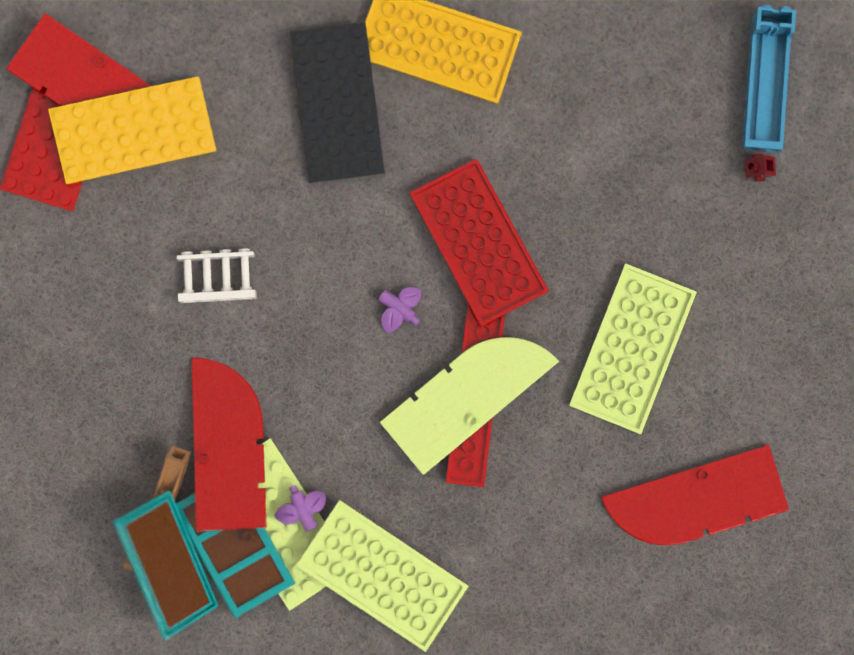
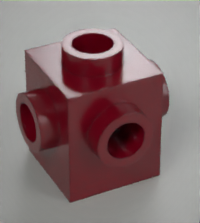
(760, 167)

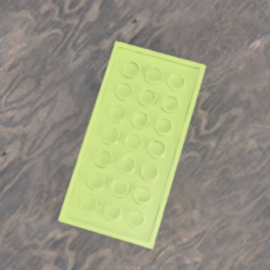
(632, 348)
(288, 539)
(382, 575)

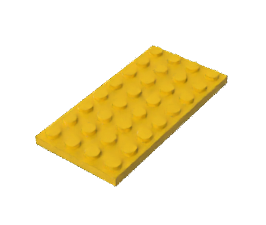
(441, 46)
(132, 130)

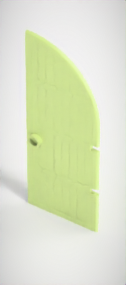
(465, 399)

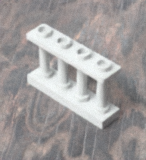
(226, 292)

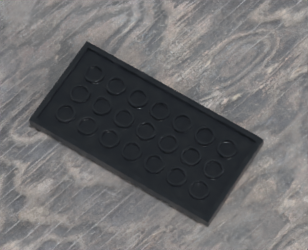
(337, 102)

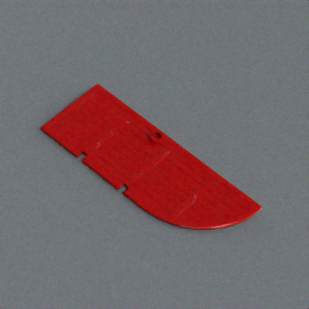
(69, 66)
(225, 449)
(700, 498)

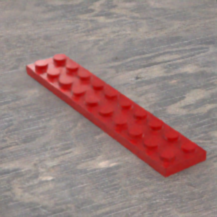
(469, 460)

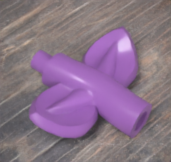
(399, 308)
(301, 508)

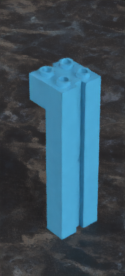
(767, 78)

